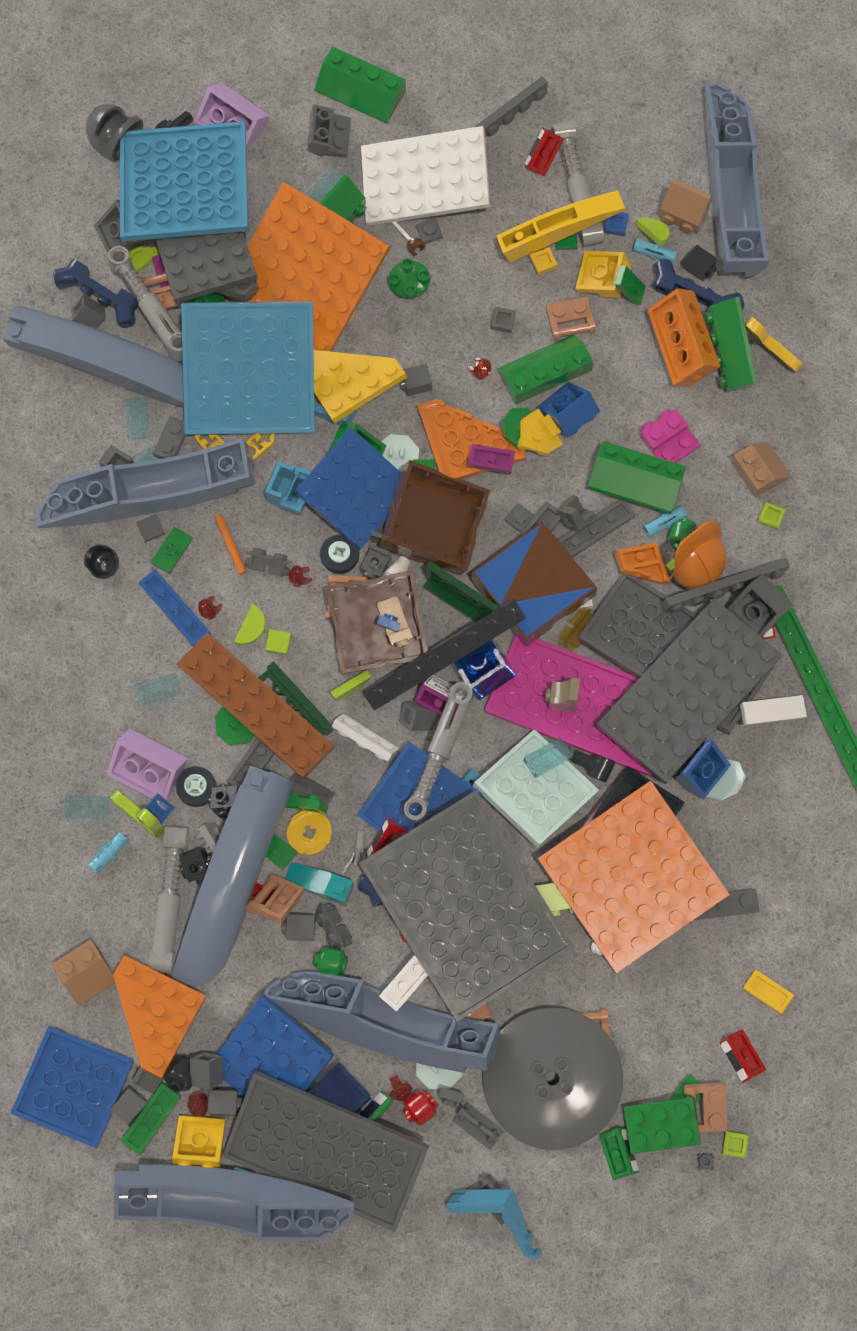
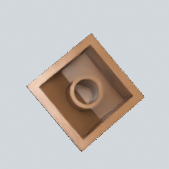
(685, 207)
(760, 468)
(84, 972)

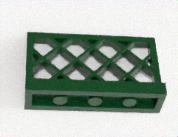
(457, 594)
(297, 698)

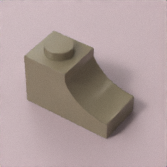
(563, 695)

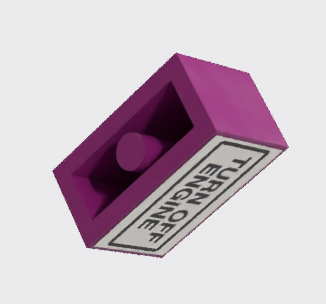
(435, 694)

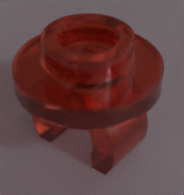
(481, 369)
(296, 576)
(207, 608)
(400, 1090)

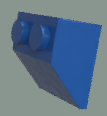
(569, 408)
(703, 769)

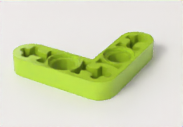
(143, 817)

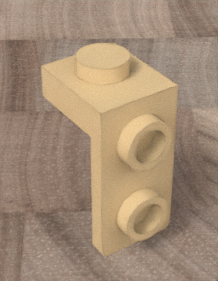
(393, 607)

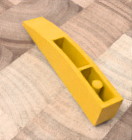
(558, 225)

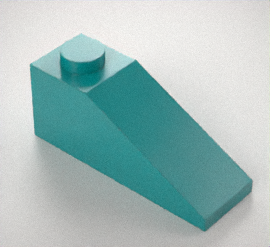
(321, 883)

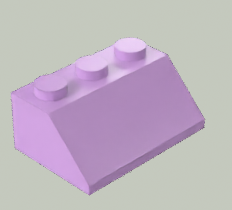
(227, 106)
(145, 765)

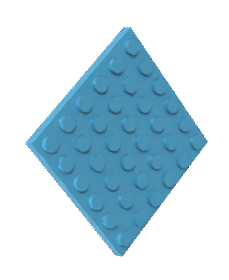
(183, 181)
(248, 367)

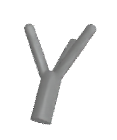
(359, 850)

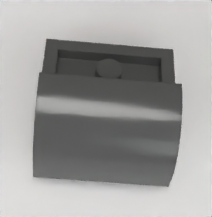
(328, 132)

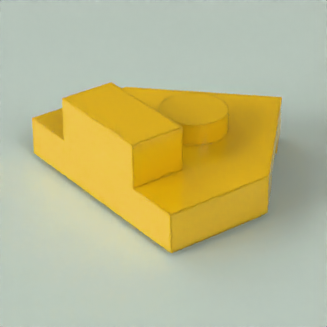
(539, 434)

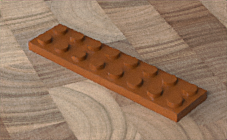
(255, 706)

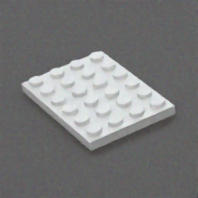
(425, 176)

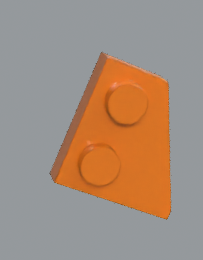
(643, 563)

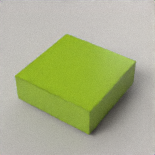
(771, 515)
(278, 642)
(735, 1144)

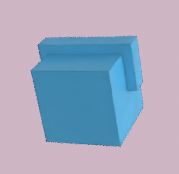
(282, 487)

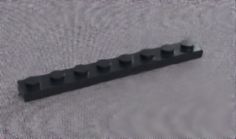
(444, 654)

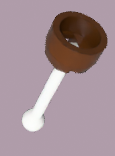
(413, 242)

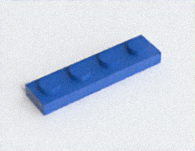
(173, 607)

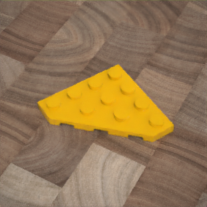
(351, 380)

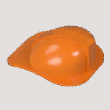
(700, 557)

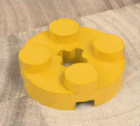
(320, 839)

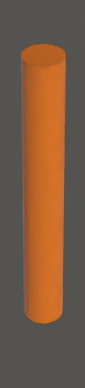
(230, 544)

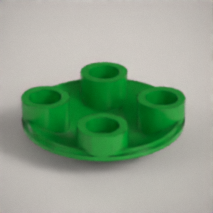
(409, 279)

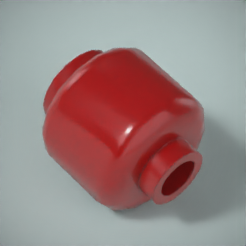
(420, 1107)

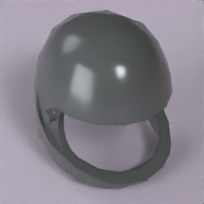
(106, 121)

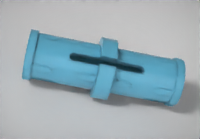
(640, 246)
(654, 527)
(108, 852)

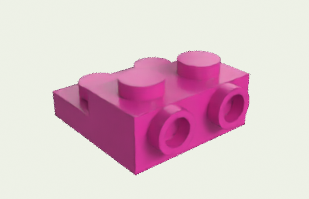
(669, 437)

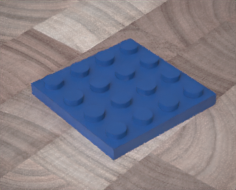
(351, 488)
(399, 785)
(274, 1046)
(72, 1087)

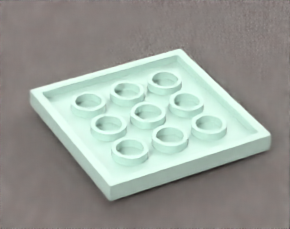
(530, 803)

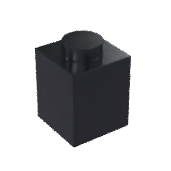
(700, 263)

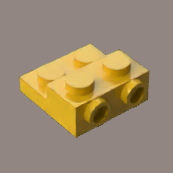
(599, 273)
(199, 1142)

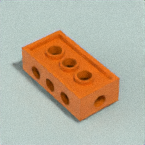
(683, 338)

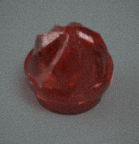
(198, 1104)

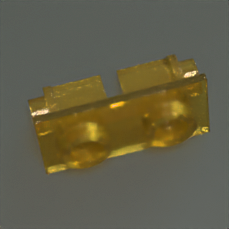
(569, 635)

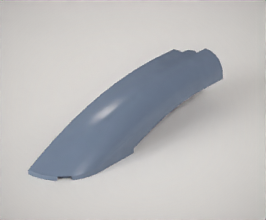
(734, 181)
(97, 353)
(148, 486)
(231, 877)
(358, 1015)
(229, 1200)

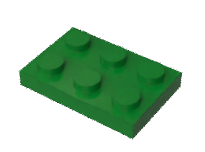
(662, 1125)

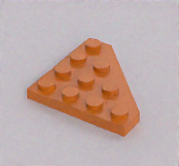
(452, 436)
(156, 1012)

